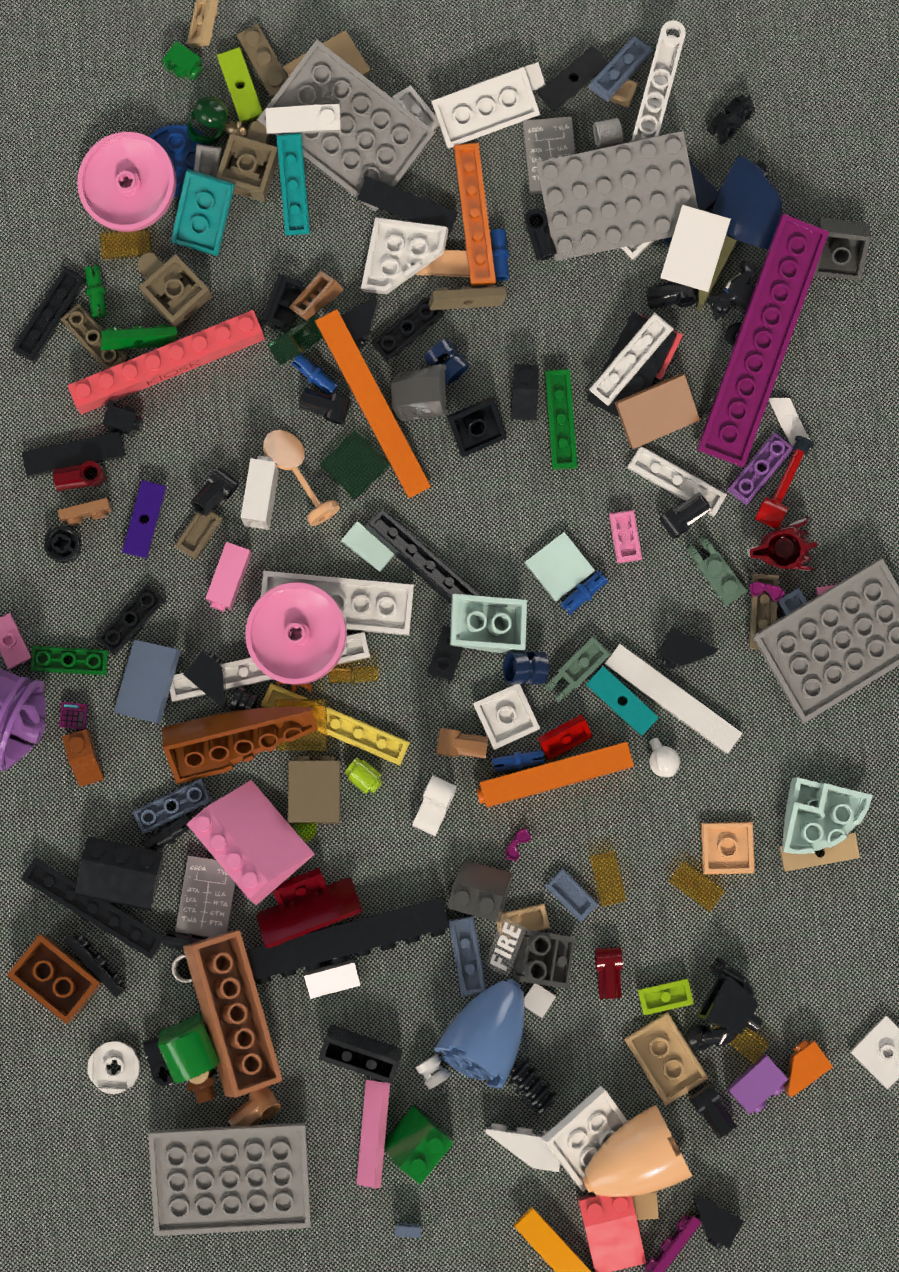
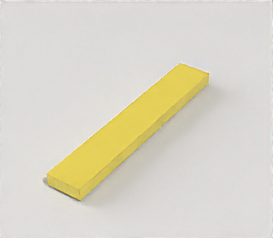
(350, 729)

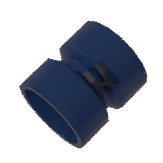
(455, 365)
(524, 667)

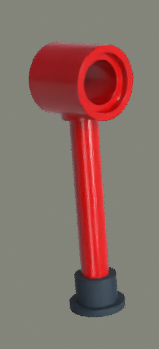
(772, 510)

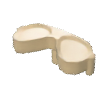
(235, 129)

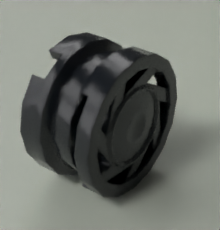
(62, 544)

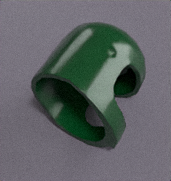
(211, 113)

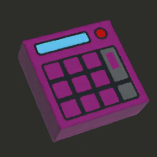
(73, 715)

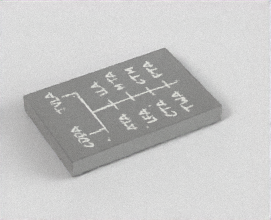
(545, 141)
(205, 898)

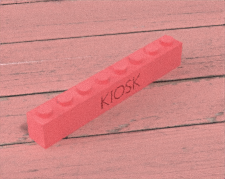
(166, 362)

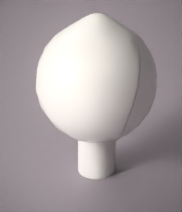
(663, 760)

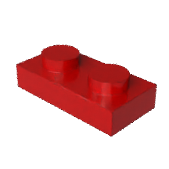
(565, 737)

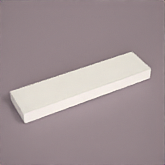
(631, 359)
(674, 478)

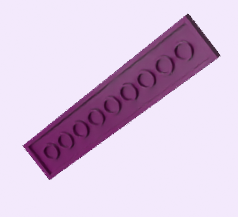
(762, 340)

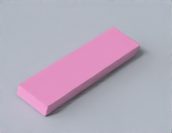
(373, 1133)

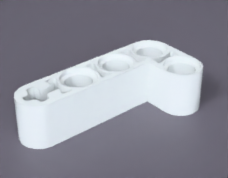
(434, 805)

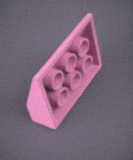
(250, 841)

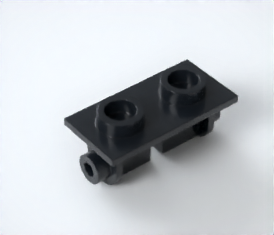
(739, 111)

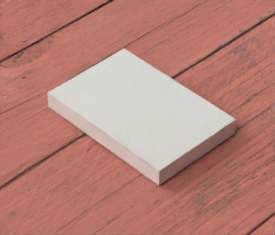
(695, 248)

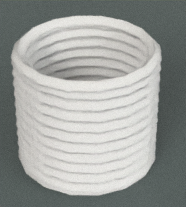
(608, 133)
(175, 970)

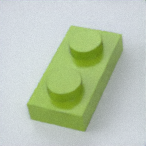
(665, 997)

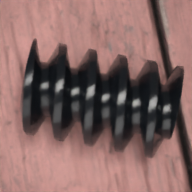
(531, 1086)

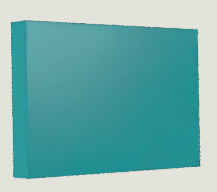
(202, 212)

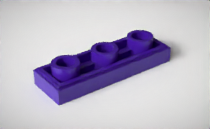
(147, 504)

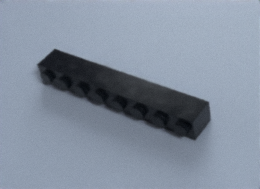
(347, 939)

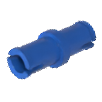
(500, 254)
(315, 374)
(584, 592)
(518, 761)

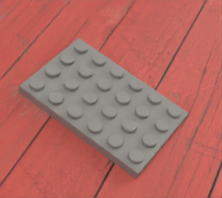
(376, 131)
(616, 195)
(835, 641)
(229, 1179)

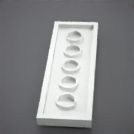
(365, 603)

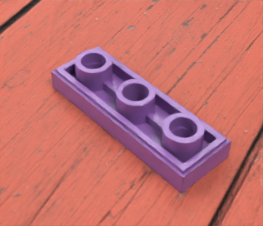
(751, 479)

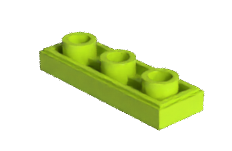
(237, 74)

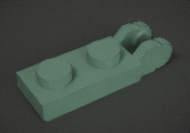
(717, 573)
(579, 667)

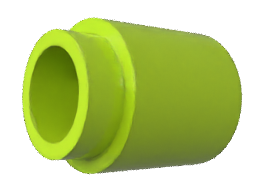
(364, 776)

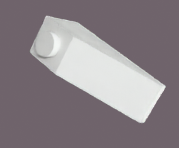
(303, 119)

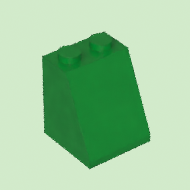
(417, 1144)

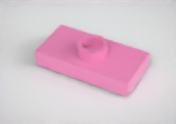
(625, 536)
(11, 643)

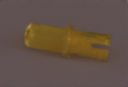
(353, 675)

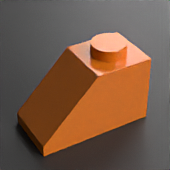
(805, 1066)

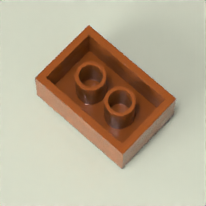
(55, 978)

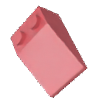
(611, 1232)

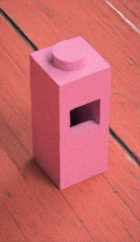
(228, 577)

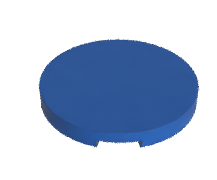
(180, 149)

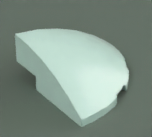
(820, 815)

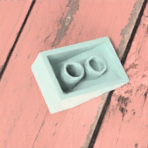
(488, 623)

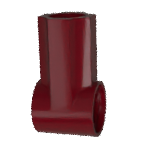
(76, 476)
(609, 964)

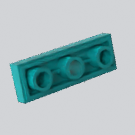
(609, 689)

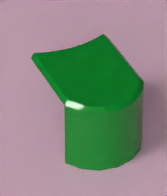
(187, 1049)

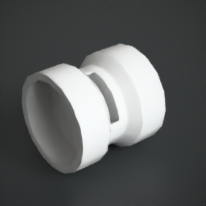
(429, 1066)

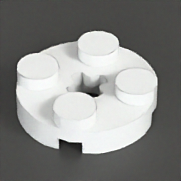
(103, 1077)

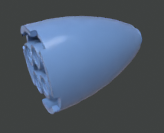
(486, 1034)

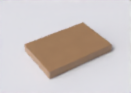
(657, 411)

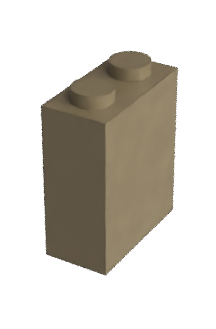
(314, 791)

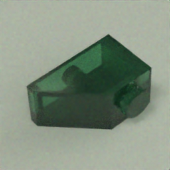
(295, 340)

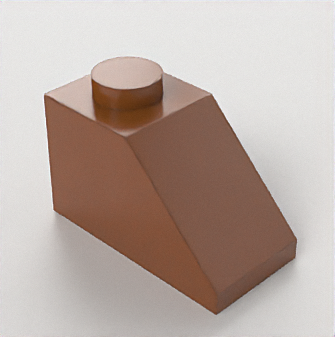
(83, 757)

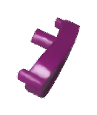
(774, 591)
(521, 836)

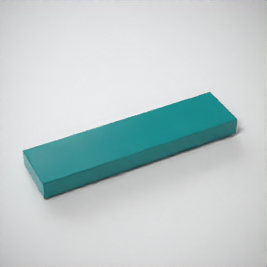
(293, 184)

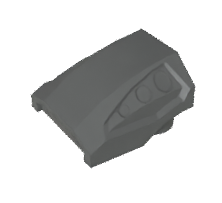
(419, 393)
(544, 959)

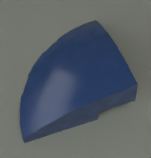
(749, 203)

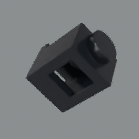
(122, 419)

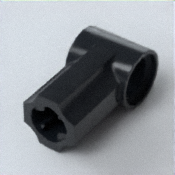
(540, 236)
(671, 294)
(332, 407)
(218, 487)
(680, 518)
(710, 1106)

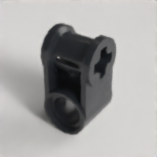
(156, 1062)

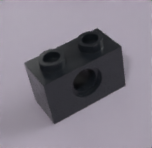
(445, 658)

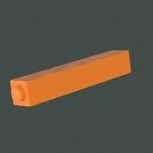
(555, 775)

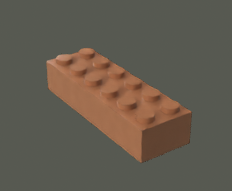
(232, 1013)

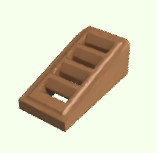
(321, 290)

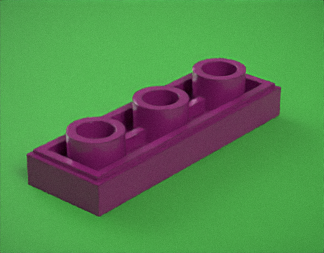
(672, 1246)

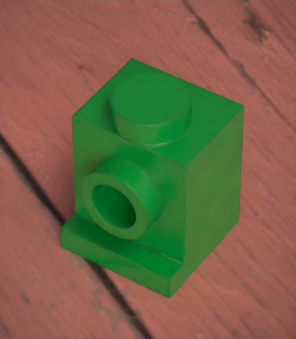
(183, 62)

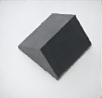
(476, 427)

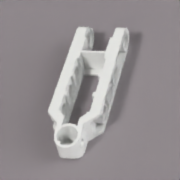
(659, 82)

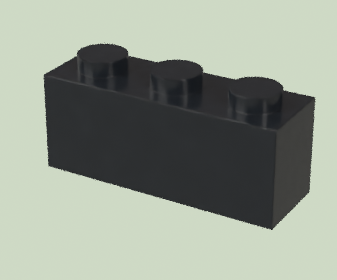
(360, 1054)

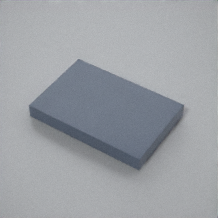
(147, 681)

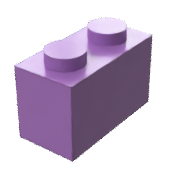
(757, 1085)

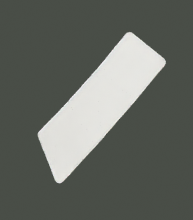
(788, 419)

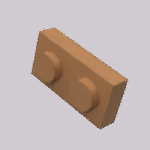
(96, 509)

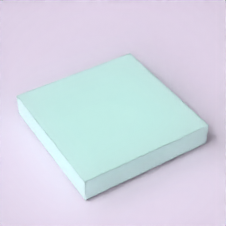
(559, 567)

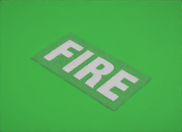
(505, 946)

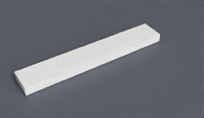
(673, 699)

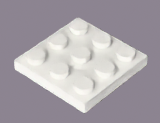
(583, 1133)

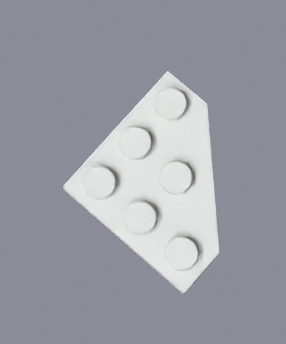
(400, 252)

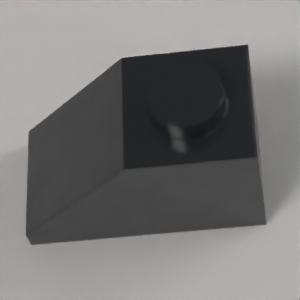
(360, 321)
(525, 392)
(682, 650)
(209, 677)
(717, 1222)

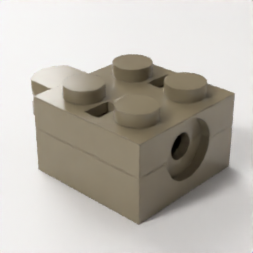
(251, 162)
(170, 288)

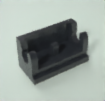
(277, 311)

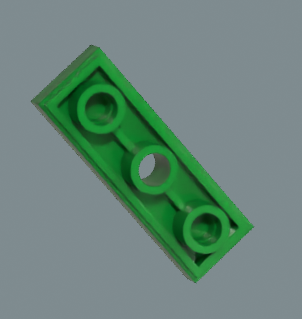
(137, 337)
(84, 660)

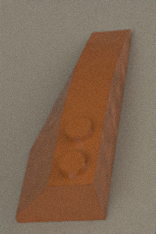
(222, 740)

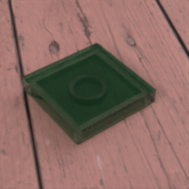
(355, 465)

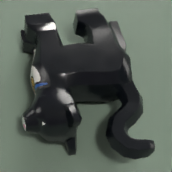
(737, 292)

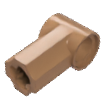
(455, 743)
(260, 1106)

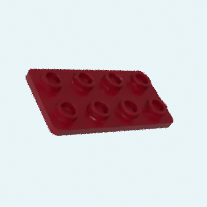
(305, 906)

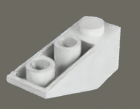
(525, 1145)

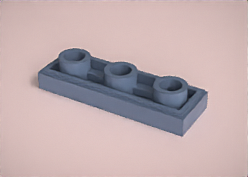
(186, 798)

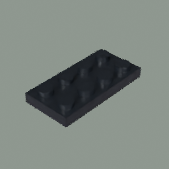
(645, 376)

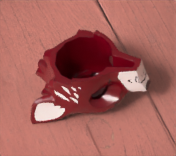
(785, 547)

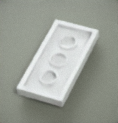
(485, 107)

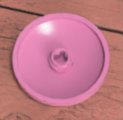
(126, 181)
(296, 633)

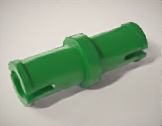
(95, 291)

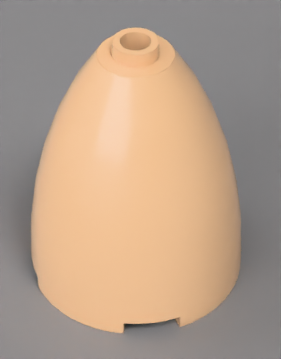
(637, 1159)

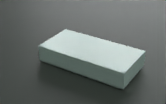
(367, 547)

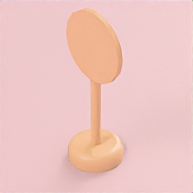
(289, 454)

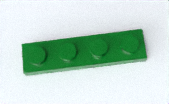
(561, 419)

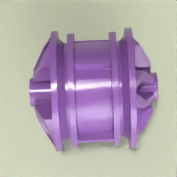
(20, 716)

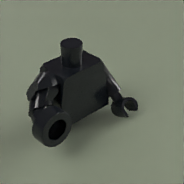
(728, 1006)

